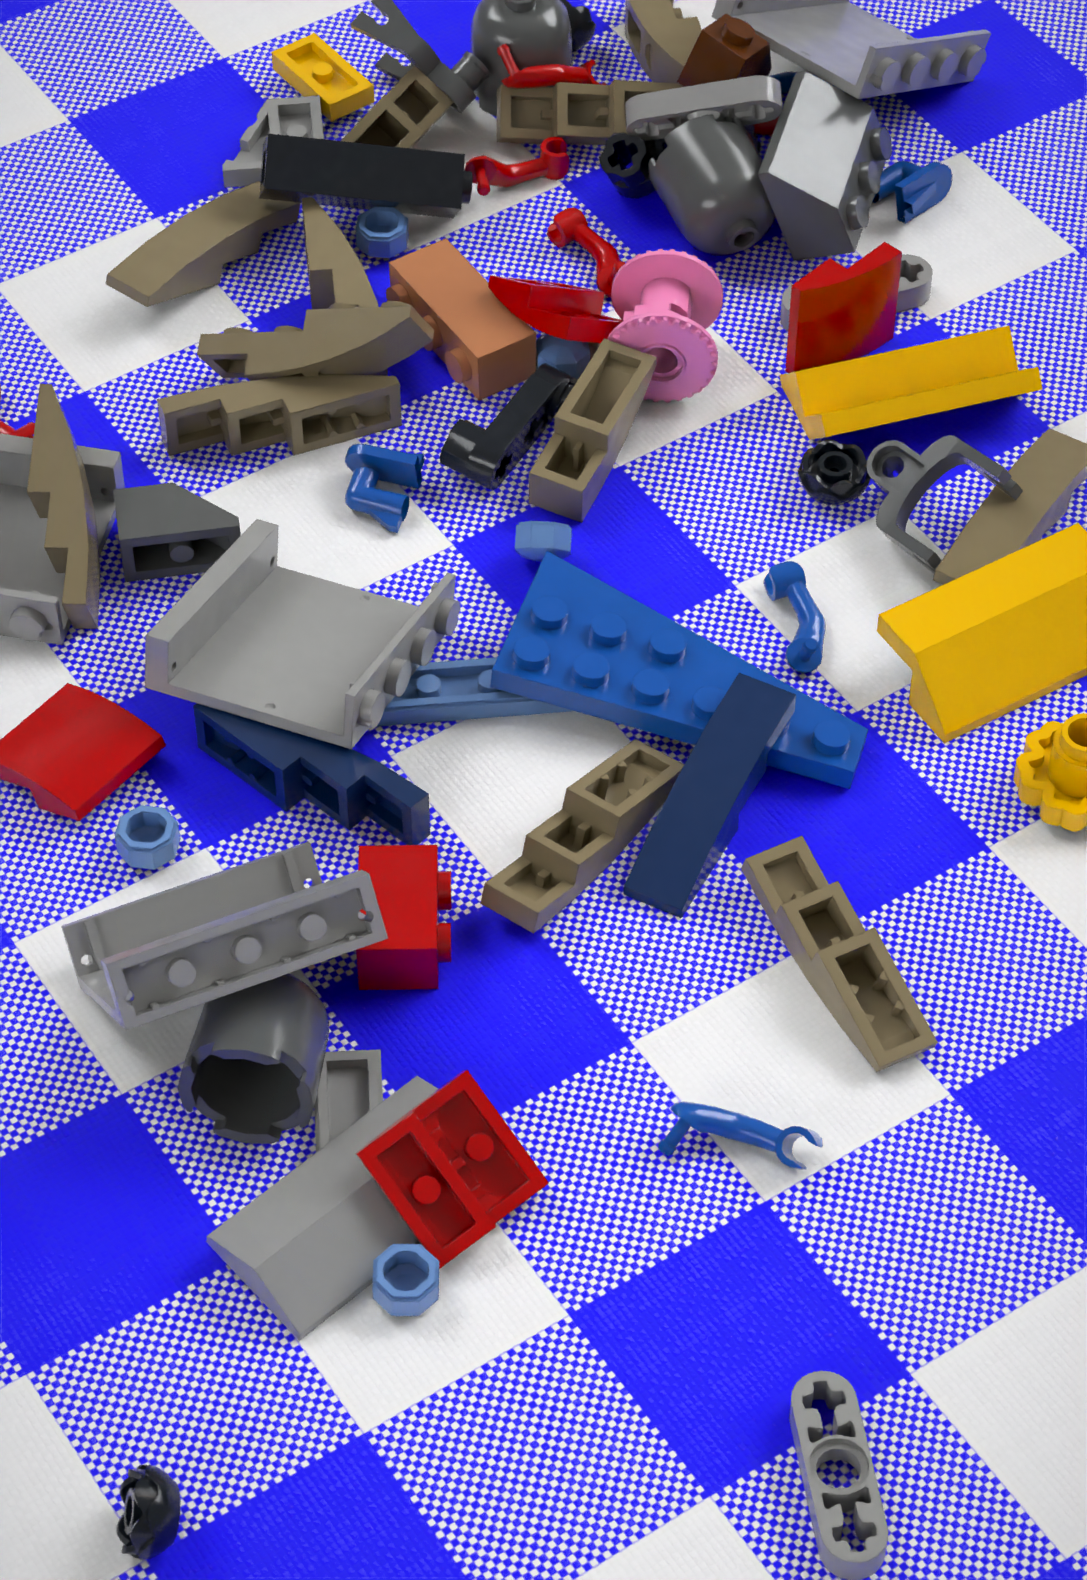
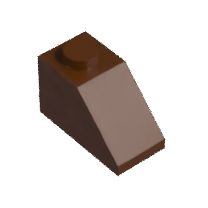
(726, 52)

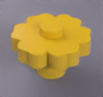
(1055, 772)

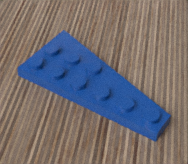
(627, 664)

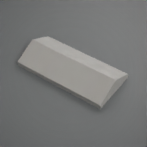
(320, 1227)

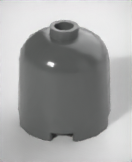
(533, 30)
(713, 185)
(257, 1060)

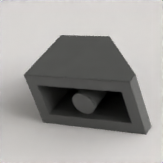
(170, 531)

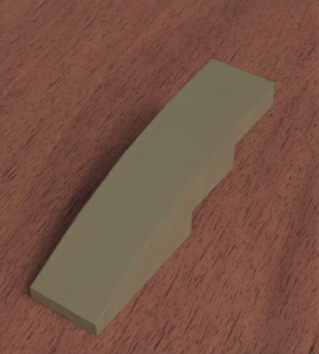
(568, 110)
(196, 246)
(332, 264)
(293, 409)
(62, 495)
(1003, 525)
(584, 837)
(837, 955)

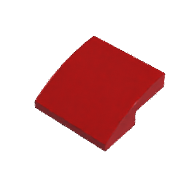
(555, 308)
(843, 310)
(76, 751)
(452, 1168)

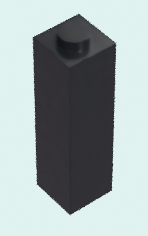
(364, 175)

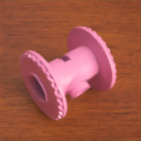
(664, 312)

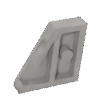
(277, 116)

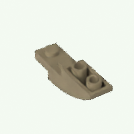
(660, 37)
(331, 342)

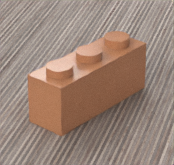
(472, 329)

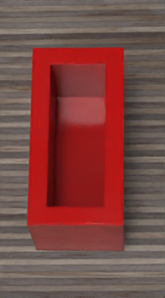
(409, 900)

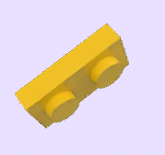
(320, 71)

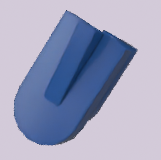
(914, 187)
(382, 464)

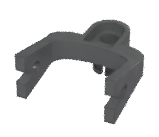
(399, 35)
(916, 477)

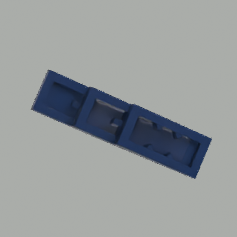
(330, 776)
(708, 795)

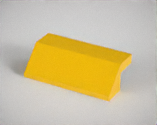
(907, 383)
(995, 635)

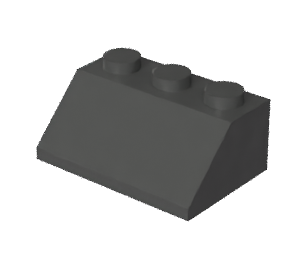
(823, 167)

